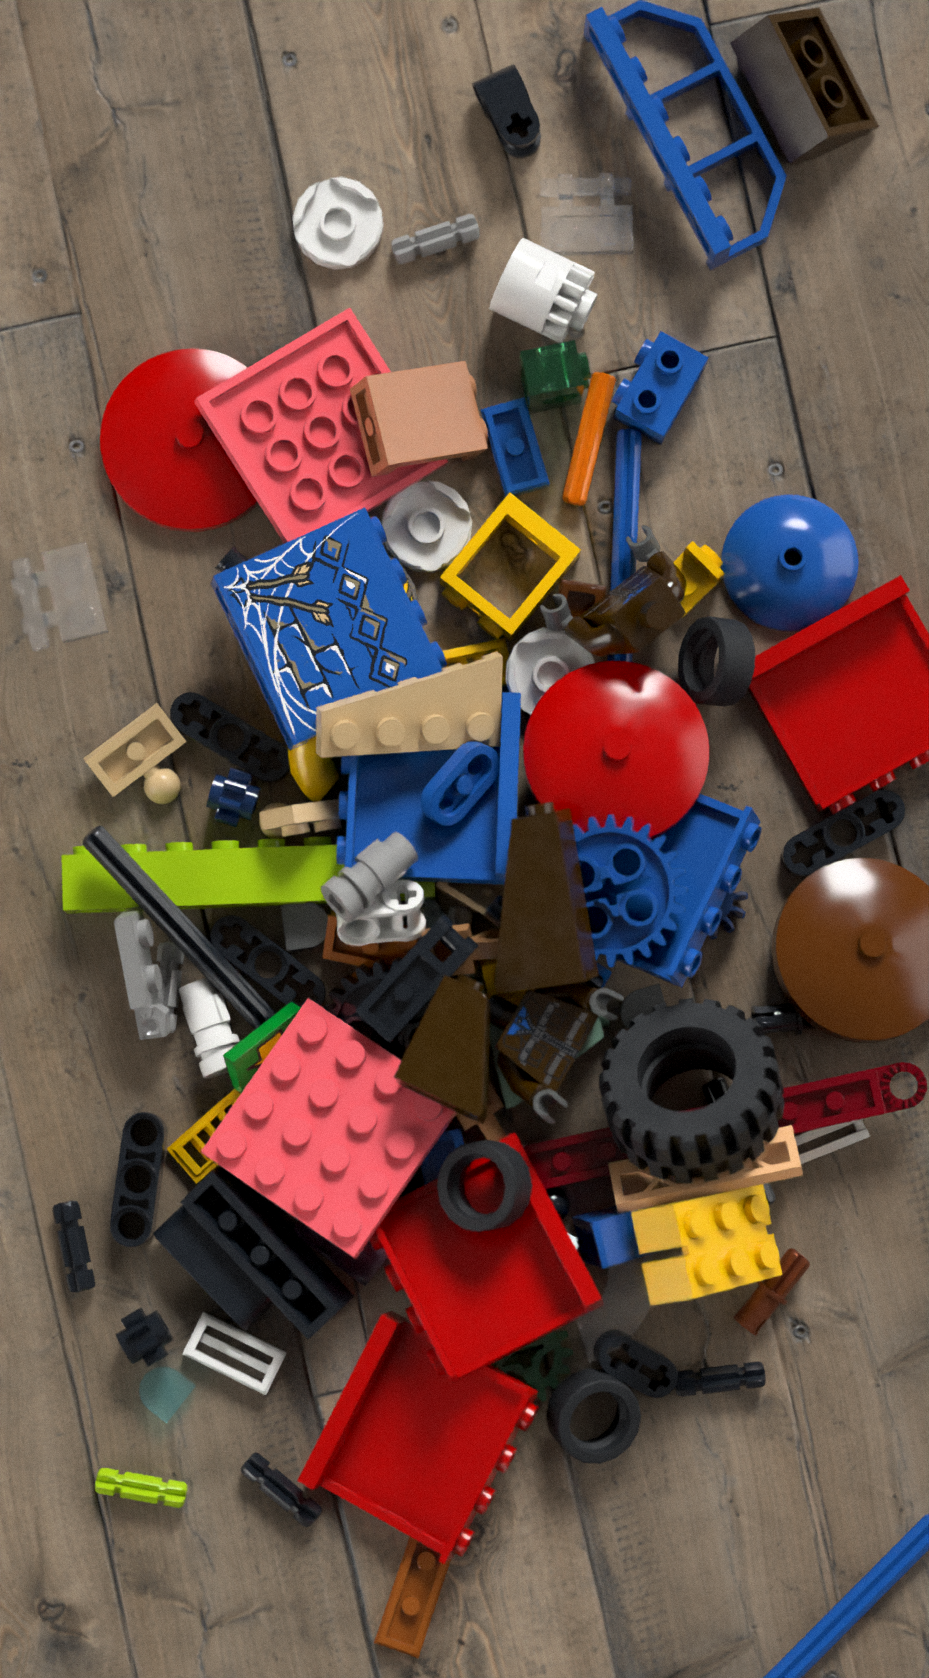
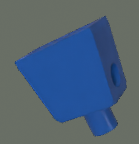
(607, 1237)

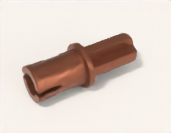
(772, 1292)

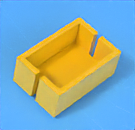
(720, 1242)

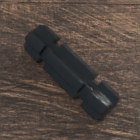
(73, 1246)
(720, 1379)
(281, 1490)

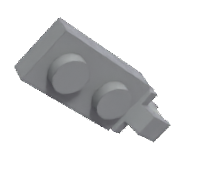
(141, 976)

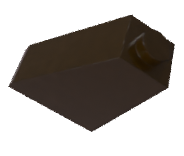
(452, 1049)

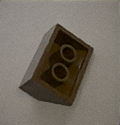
(803, 84)

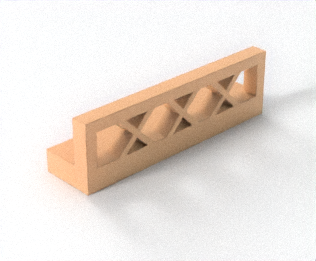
(639, 1189)

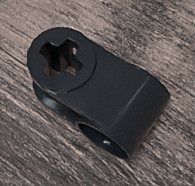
(508, 106)

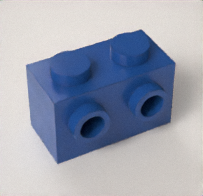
(659, 387)

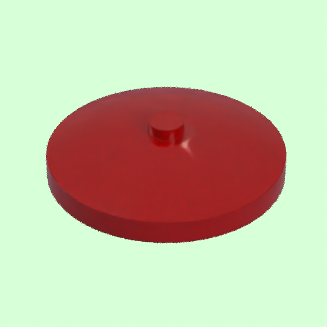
(164, 451)
(617, 745)

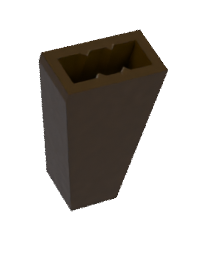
(544, 906)

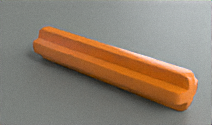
(588, 438)

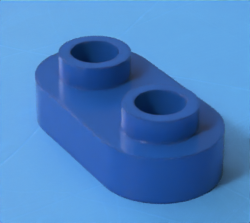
(459, 784)

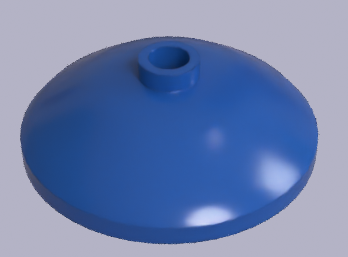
(784, 594)

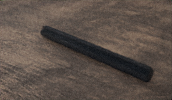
(177, 927)

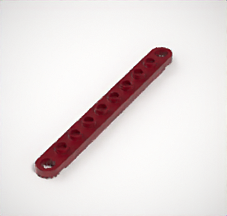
(805, 1108)

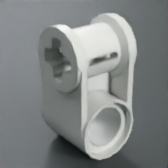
(384, 918)

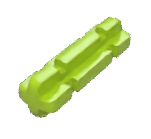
(141, 1487)

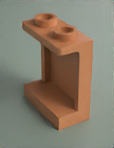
(419, 416)

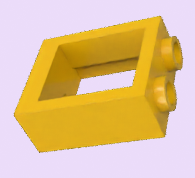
(537, 531)

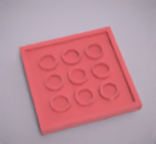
(298, 433)
(328, 1129)

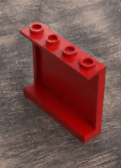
(850, 696)
(485, 1288)
(416, 1441)

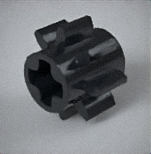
(144, 1337)

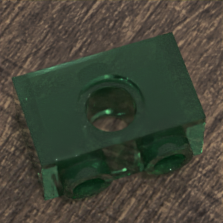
(553, 376)

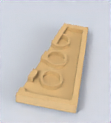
(417, 713)

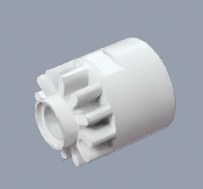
(544, 291)

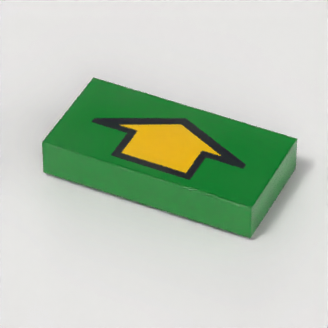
(249, 1054)

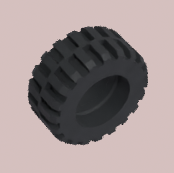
(703, 1139)

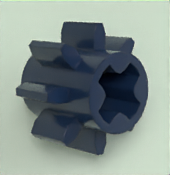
(233, 797)

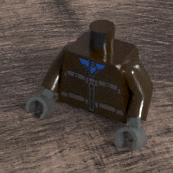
(632, 611)
(545, 1037)

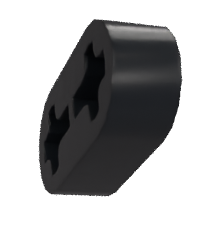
(630, 1372)

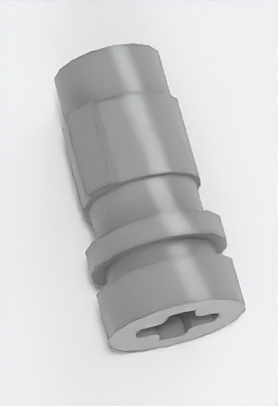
(373, 873)

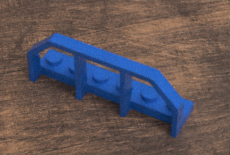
(670, 152)

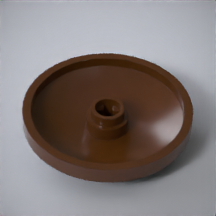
(856, 950)

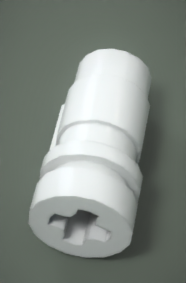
(209, 1024)

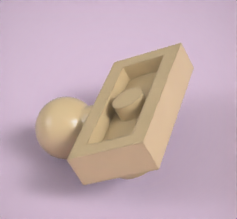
(137, 753)
(280, 820)

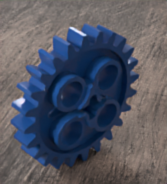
(623, 931)

